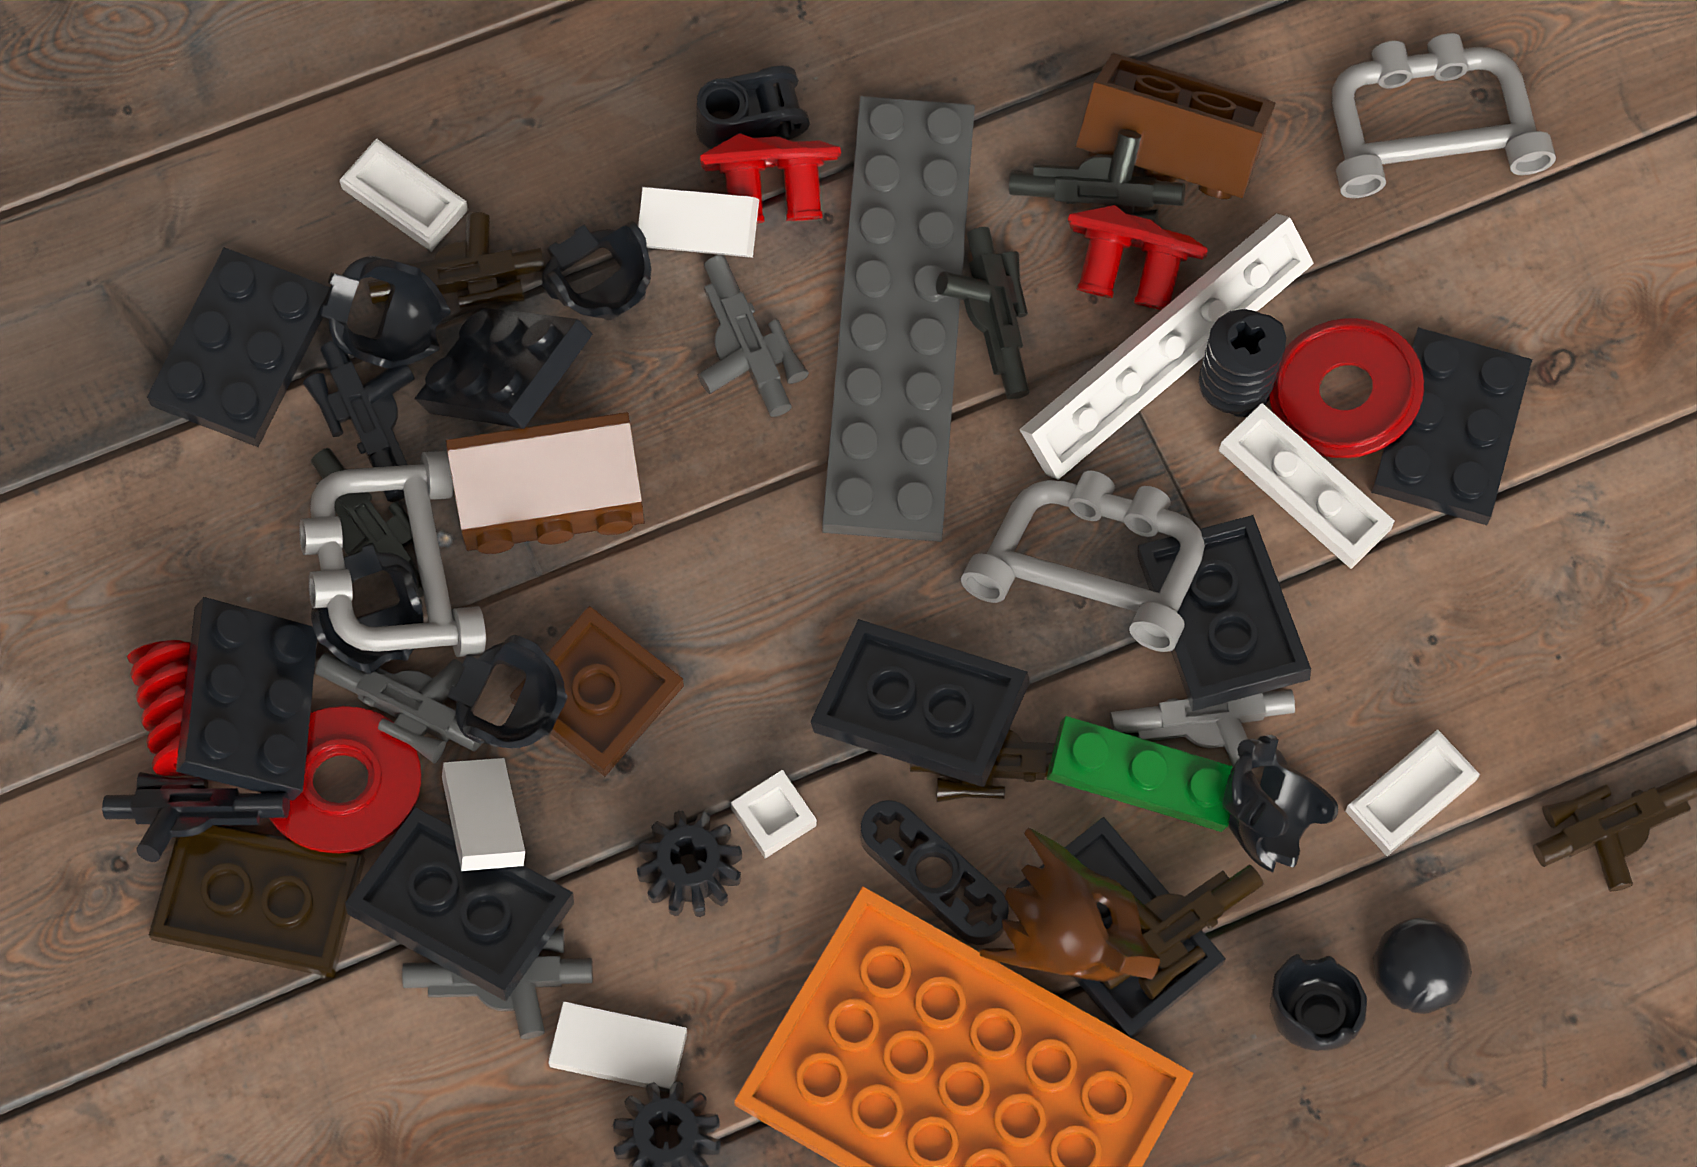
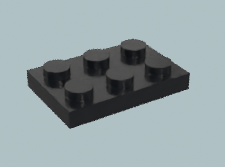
(240, 347)
(502, 366)
(1462, 432)
(1234, 617)
(247, 699)
(920, 702)
(470, 921)
(1127, 1004)

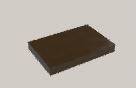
(257, 899)

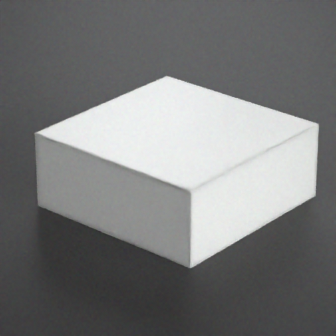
(773, 814)

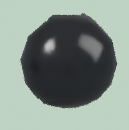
(1422, 965)
(1317, 1003)

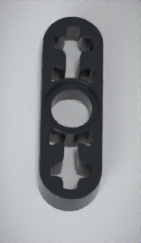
(890, 852)

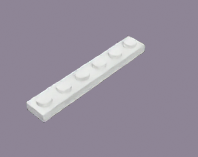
(1164, 347)

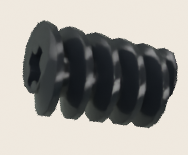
(1241, 361)

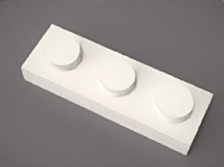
(1306, 485)

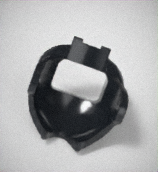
(616, 293)
(408, 320)
(404, 612)
(537, 704)
(1275, 813)

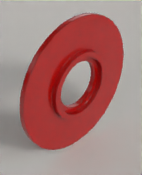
(1359, 343)
(383, 804)

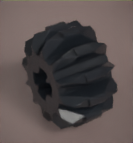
(668, 873)
(667, 1111)

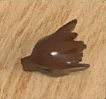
(1062, 924)

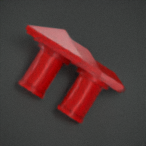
(746, 156)
(1111, 232)

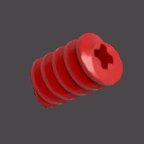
(161, 677)

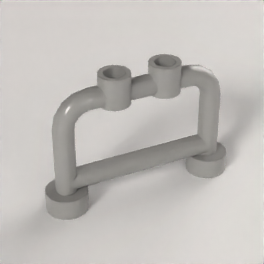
(1447, 60)
(333, 585)
(1156, 617)

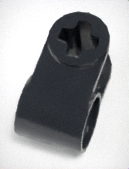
(755, 105)

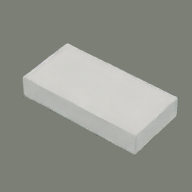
(403, 195)
(698, 221)
(1412, 792)
(483, 814)
(617, 1046)

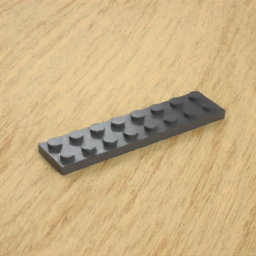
(894, 325)

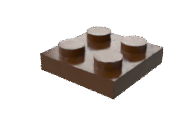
(610, 690)

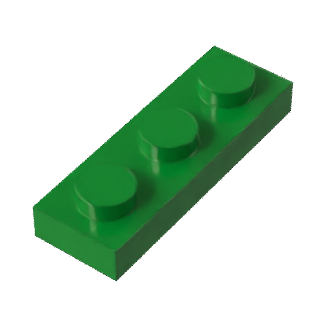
(1140, 773)

